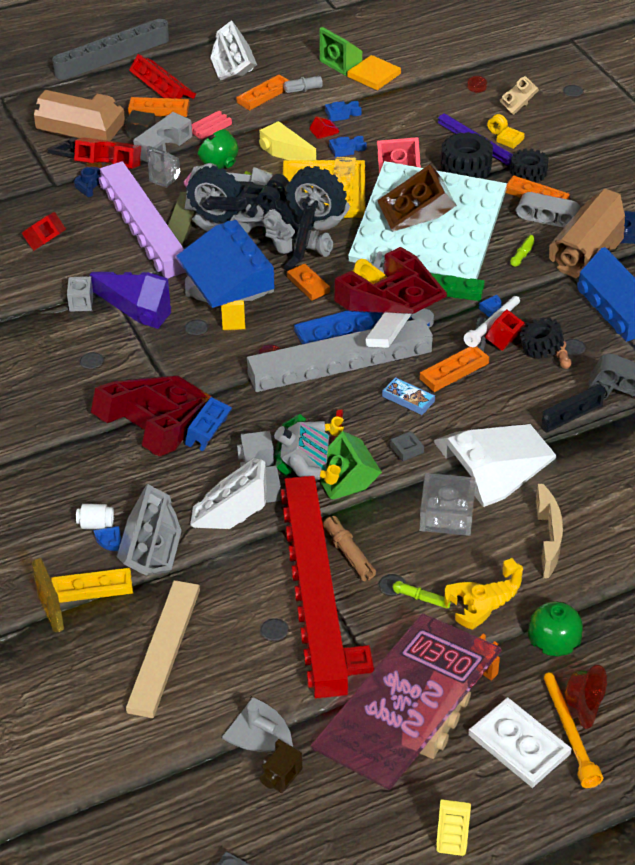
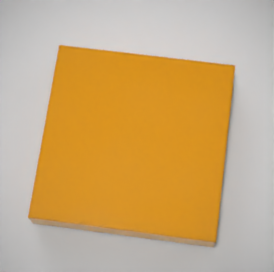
(374, 72)

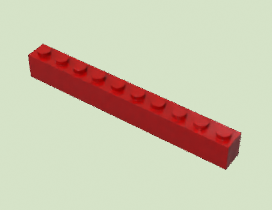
(314, 589)

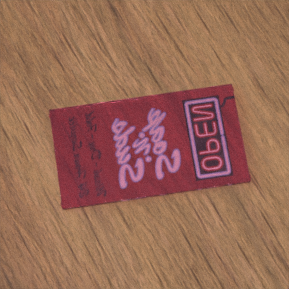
(405, 700)

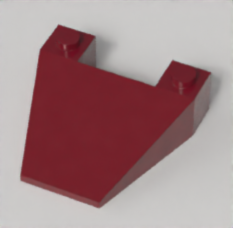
(405, 290)
(157, 405)

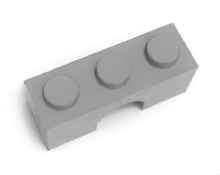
(170, 129)
(260, 446)

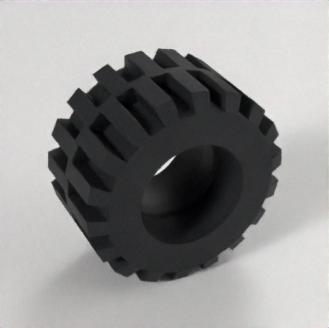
(467, 155)

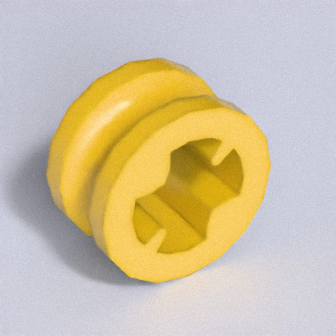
(492, 124)

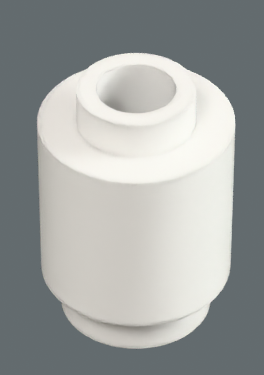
(95, 516)

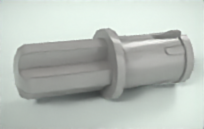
(303, 84)

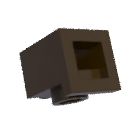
(281, 767)

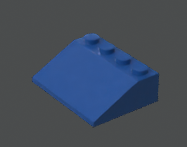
(227, 265)

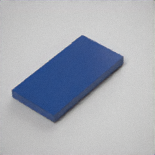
(336, 325)

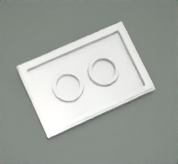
(520, 742)

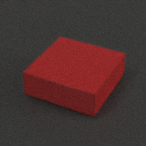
(358, 660)

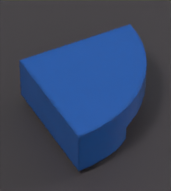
(490, 305)
(108, 538)

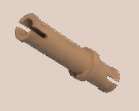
(344, 542)

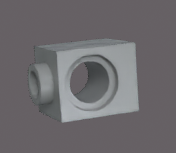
(80, 294)

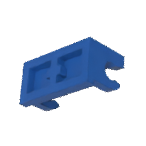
(207, 423)

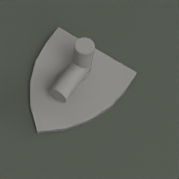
(258, 728)

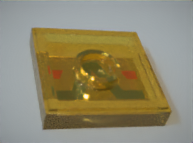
(47, 595)

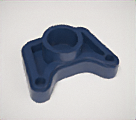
(87, 180)

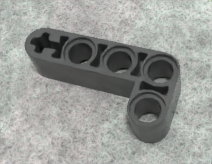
(614, 373)

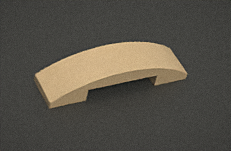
(549, 510)

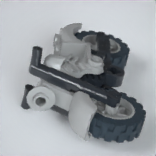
(286, 212)

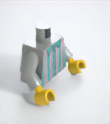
(307, 448)

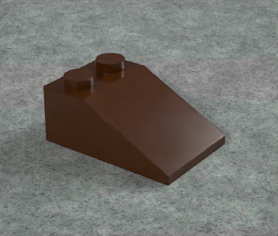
(417, 200)

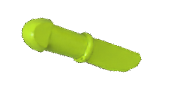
(522, 251)
(417, 593)

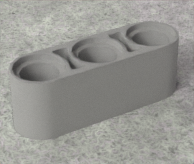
(546, 209)

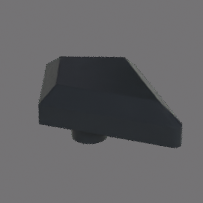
(64, 149)

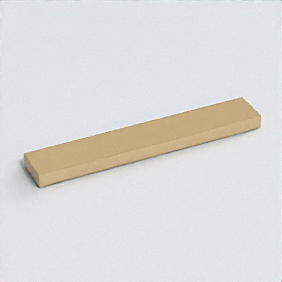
(163, 650)

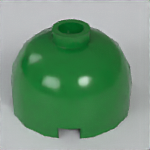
(220, 150)
(555, 628)

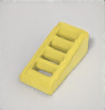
(453, 829)

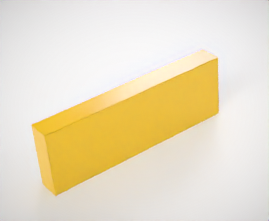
(93, 585)

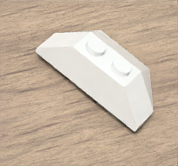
(231, 53)
(233, 498)

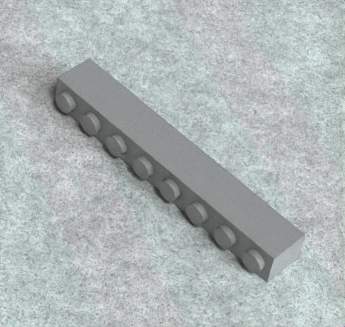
(334, 356)

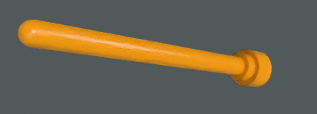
(588, 772)

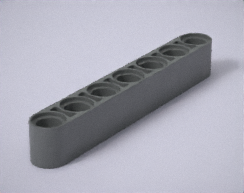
(110, 49)

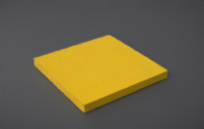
(355, 189)

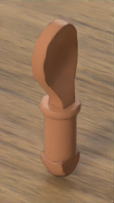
(565, 362)

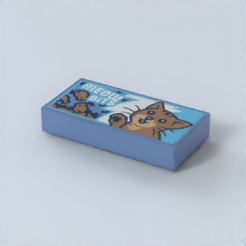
(408, 396)

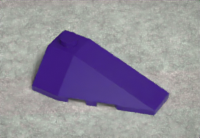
(138, 296)

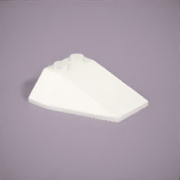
(498, 458)

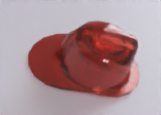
(586, 692)

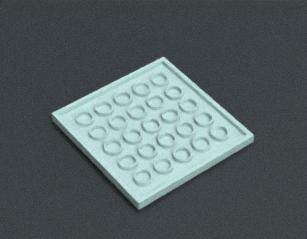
(445, 245)

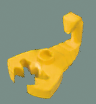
(484, 598)

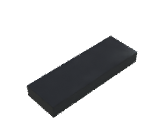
(572, 408)

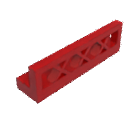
(159, 79)

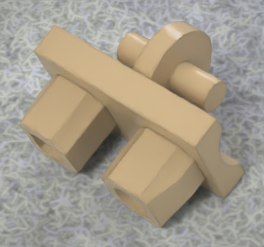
(519, 95)

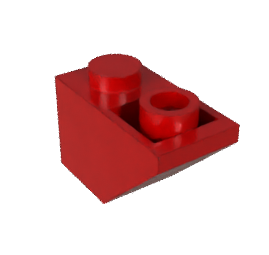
(43, 231)
(505, 329)

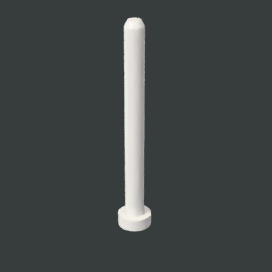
(473, 338)

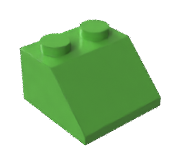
(338, 52)
(356, 466)

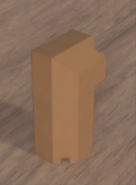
(78, 116)
(593, 227)

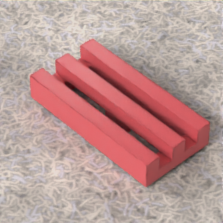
(210, 124)

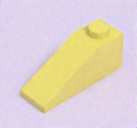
(285, 144)

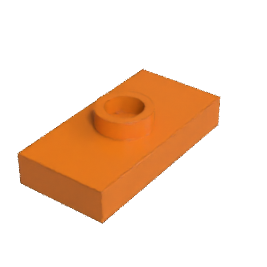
(308, 282)

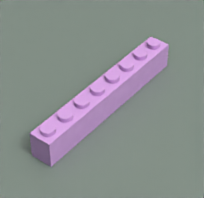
(142, 218)

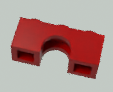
(98, 150)

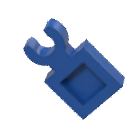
(341, 111)
(344, 146)

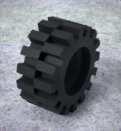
(529, 165)
(542, 338)

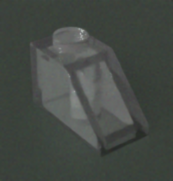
(162, 166)

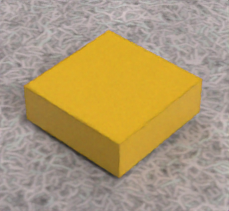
(510, 137)

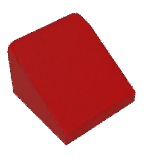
(323, 128)

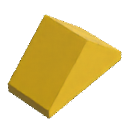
(233, 315)

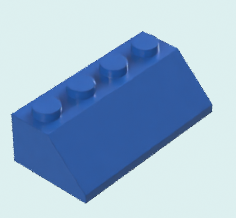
(610, 291)

